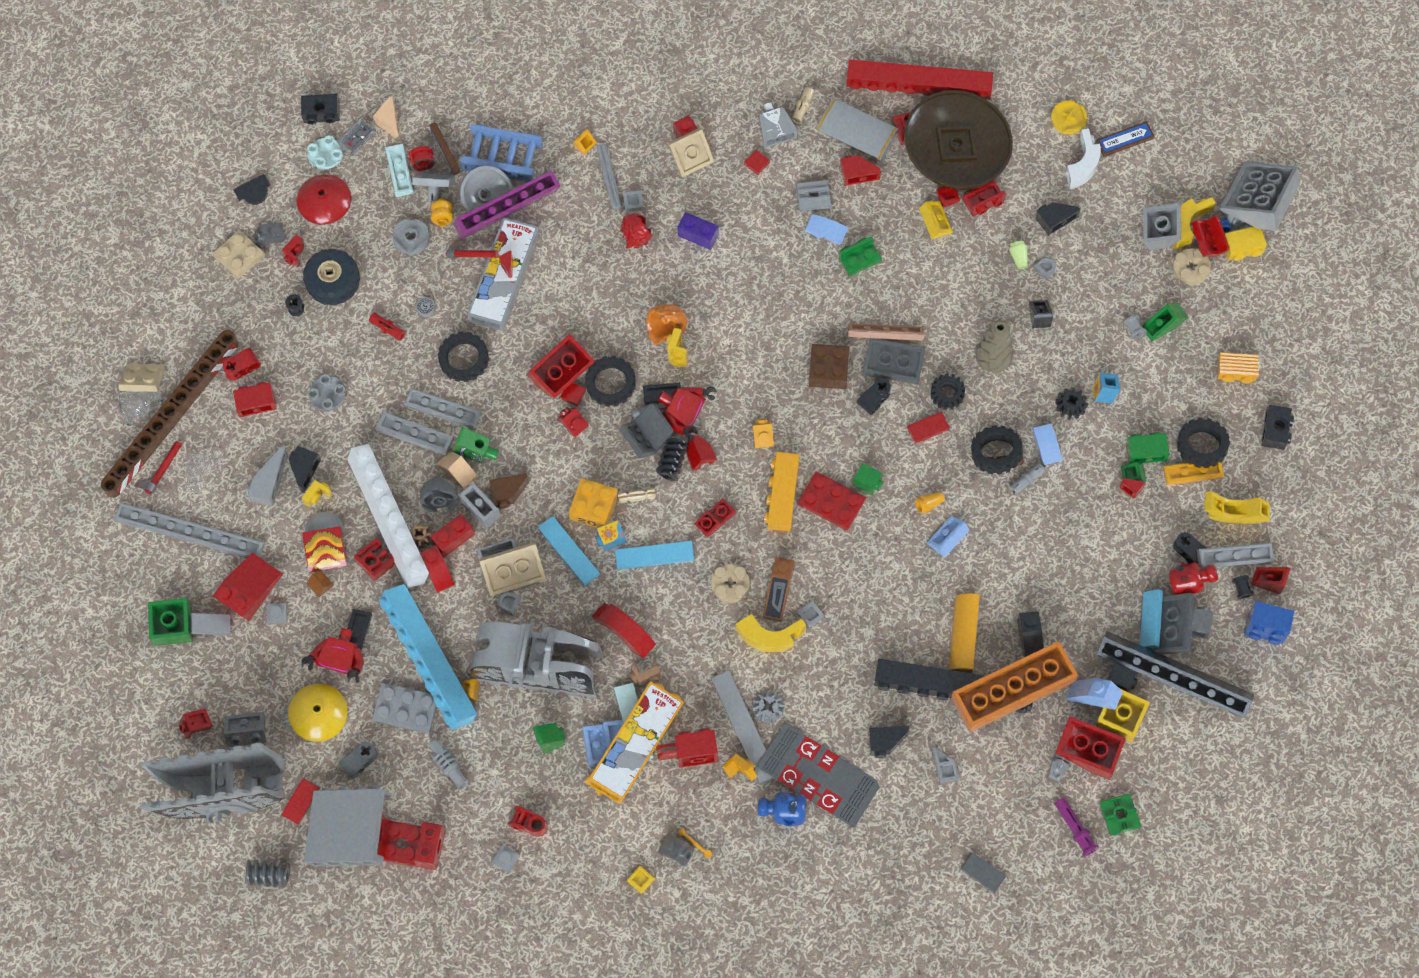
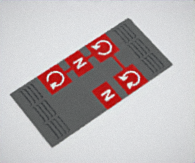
(819, 775)

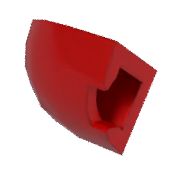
(699, 453)

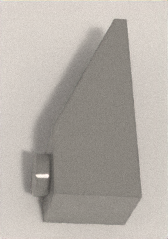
(267, 480)

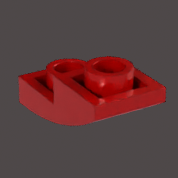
(715, 518)
(300, 801)

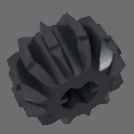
(1068, 409)

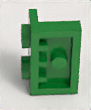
(859, 256)

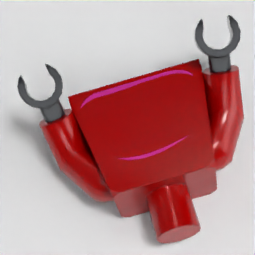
(683, 408)
(337, 655)

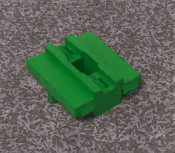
(1115, 825)

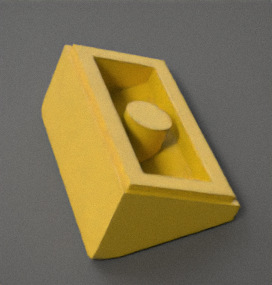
(935, 219)

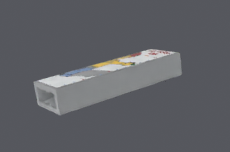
(496, 291)

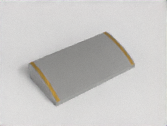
(857, 129)

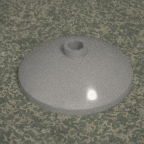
(484, 179)

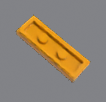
(1188, 473)

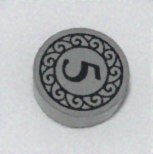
(425, 307)

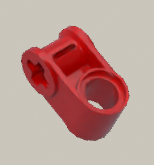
(242, 364)
(524, 820)

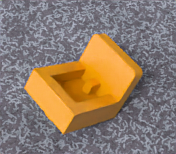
(762, 433)
(737, 764)

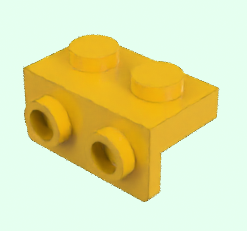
(676, 354)

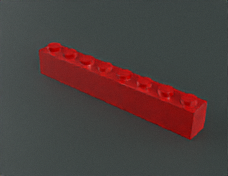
(917, 78)

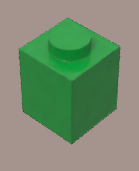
(868, 479)

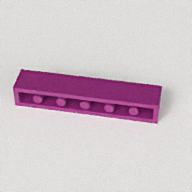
(506, 205)

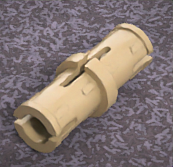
(803, 105)

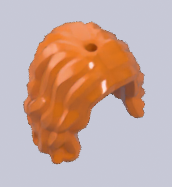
(662, 321)

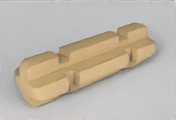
(636, 495)

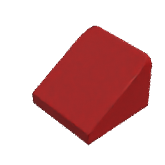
(506, 263)
(1132, 487)

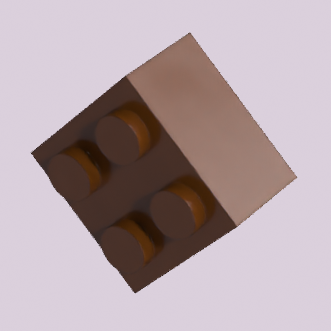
(829, 366)

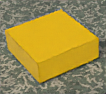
(640, 879)

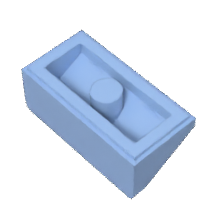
(948, 535)

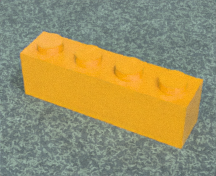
(783, 491)

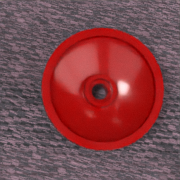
(324, 208)

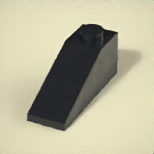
(1030, 632)

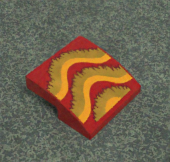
(324, 549)

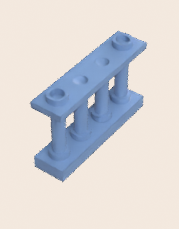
(514, 172)

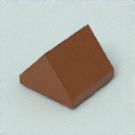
(319, 583)

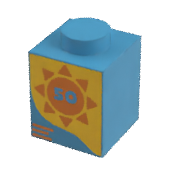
(1106, 388)
(610, 535)

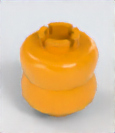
(441, 212)

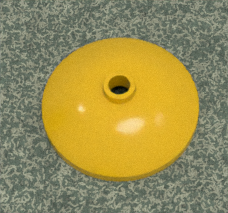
(317, 725)

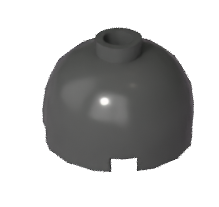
(438, 493)

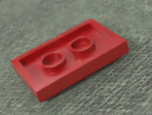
(831, 501)

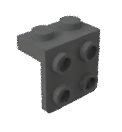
(647, 432)

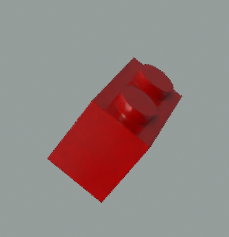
(254, 399)
(452, 535)

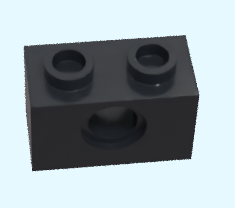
(312, 103)
(1277, 416)

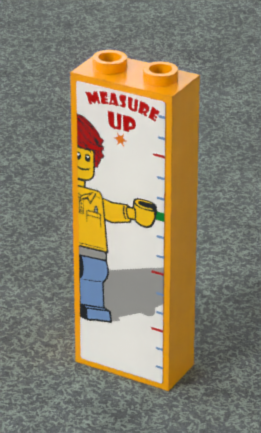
(635, 742)

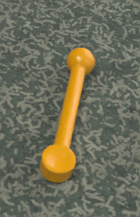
(707, 853)

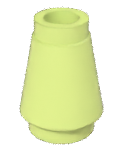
(1019, 254)

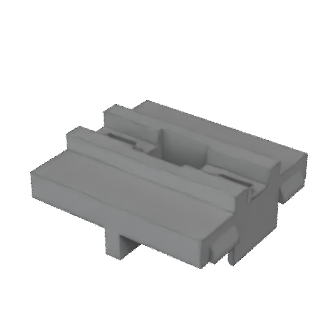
(818, 188)

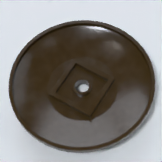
(961, 118)

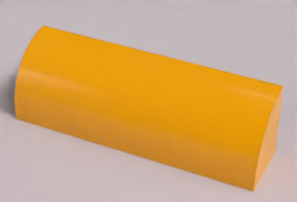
(964, 632)

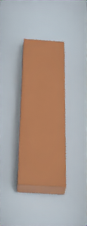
(886, 331)

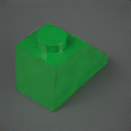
(1165, 321)
(549, 737)

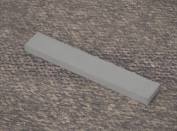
(741, 722)

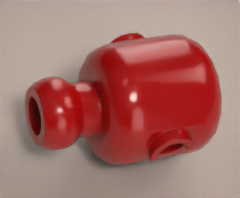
(1191, 578)

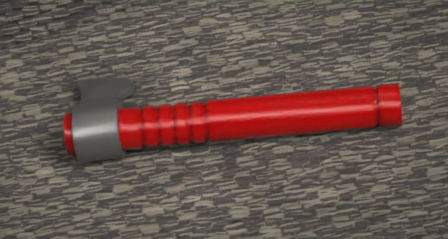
(453, 252)
(151, 486)

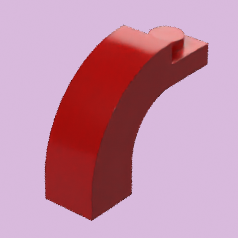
(625, 628)

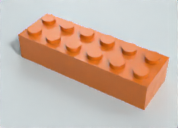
(1014, 686)

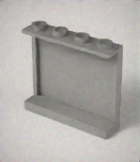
(345, 827)

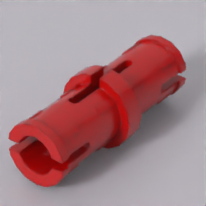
(377, 320)

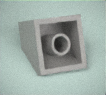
(1161, 226)

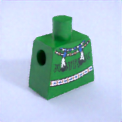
(474, 446)

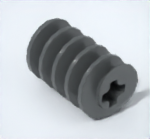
(267, 875)

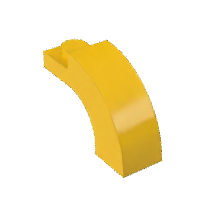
(1189, 212)

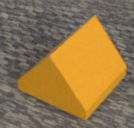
(584, 141)
(471, 689)

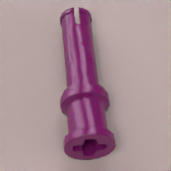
(1081, 835)

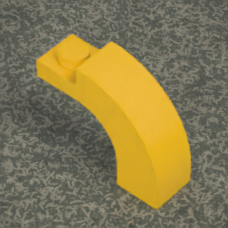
(1236, 511)
(767, 640)

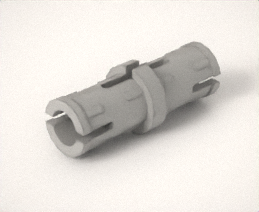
(1027, 479)

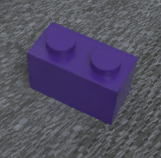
(698, 230)

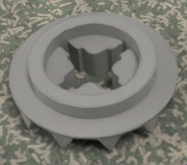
(766, 715)

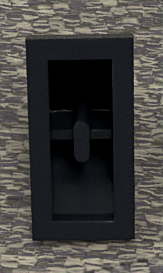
(1040, 314)

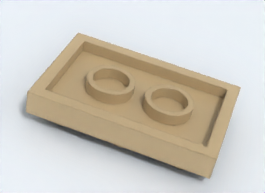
(512, 569)

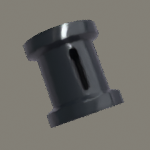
(295, 305)
(1242, 587)

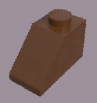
(508, 489)

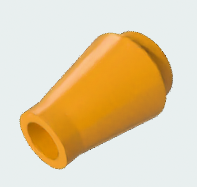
(927, 502)

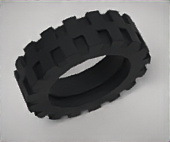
(465, 374)
(610, 399)
(1202, 459)
(996, 465)

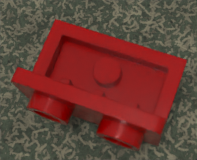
(984, 198)
(1210, 237)

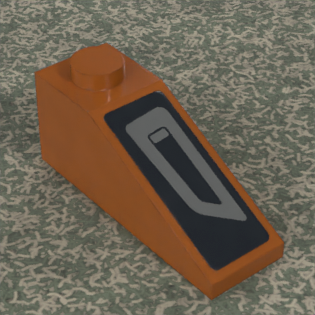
(778, 588)

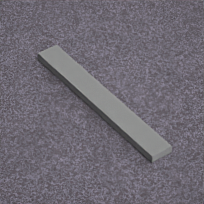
(188, 531)

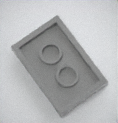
(404, 708)

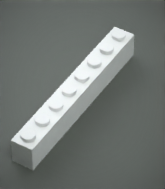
(387, 516)

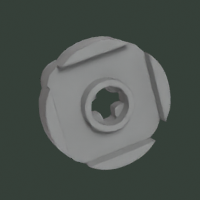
(411, 227)

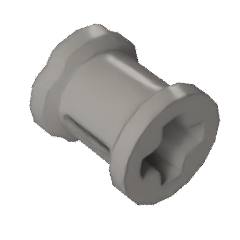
(1135, 326)

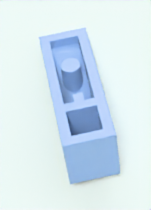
(1095, 692)

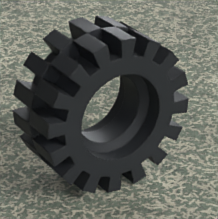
(947, 381)

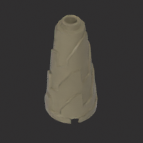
(995, 348)

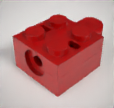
(691, 748)

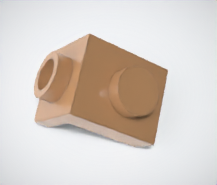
(645, 677)

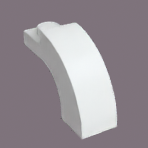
(1081, 172)

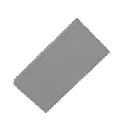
(210, 624)

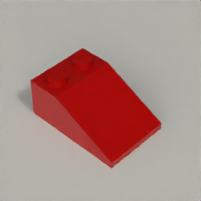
(248, 586)
(1090, 747)

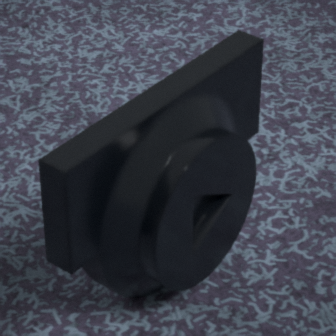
(254, 191)

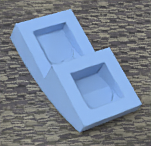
(826, 228)
(1047, 444)

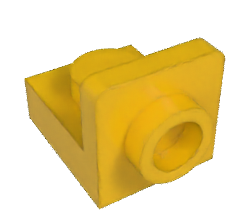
(313, 493)

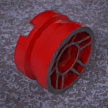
(421, 158)

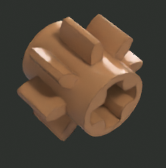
(421, 531)

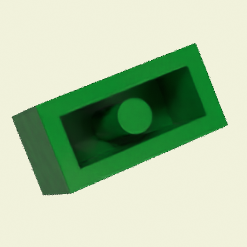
(1147, 448)

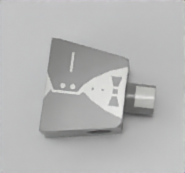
(776, 126)

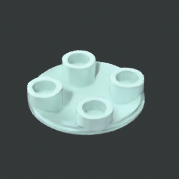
(325, 153)

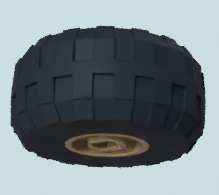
(331, 276)

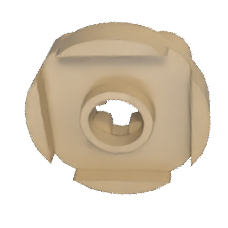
(1185, 274)
(738, 590)

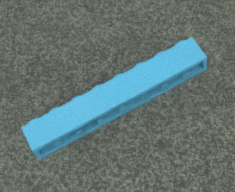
(427, 657)

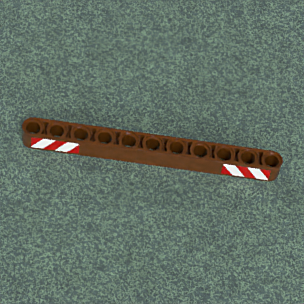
(168, 422)

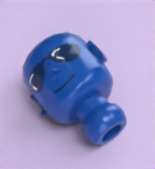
(786, 808)

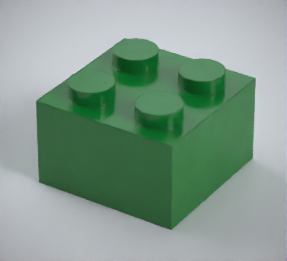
(169, 621)

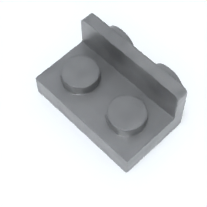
(244, 729)

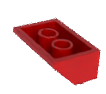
(560, 367)

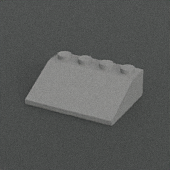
(1261, 194)

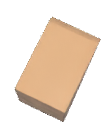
(386, 117)
(457, 468)

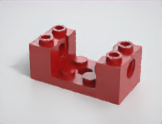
(423, 843)

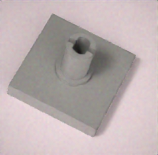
(433, 182)

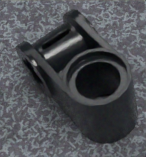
(873, 398)
(1189, 550)

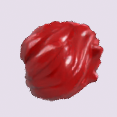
(635, 230)

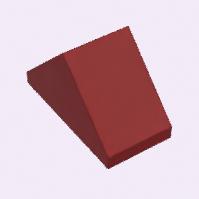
(1271, 578)

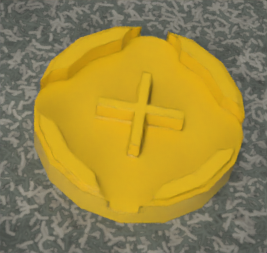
(1068, 117)

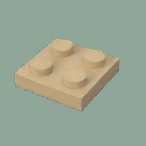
(691, 152)
(238, 254)
(141, 377)

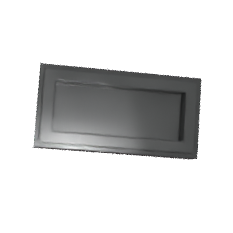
(983, 872)

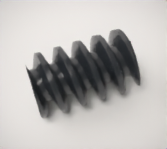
(669, 458)

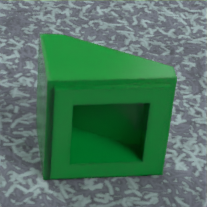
(1134, 471)

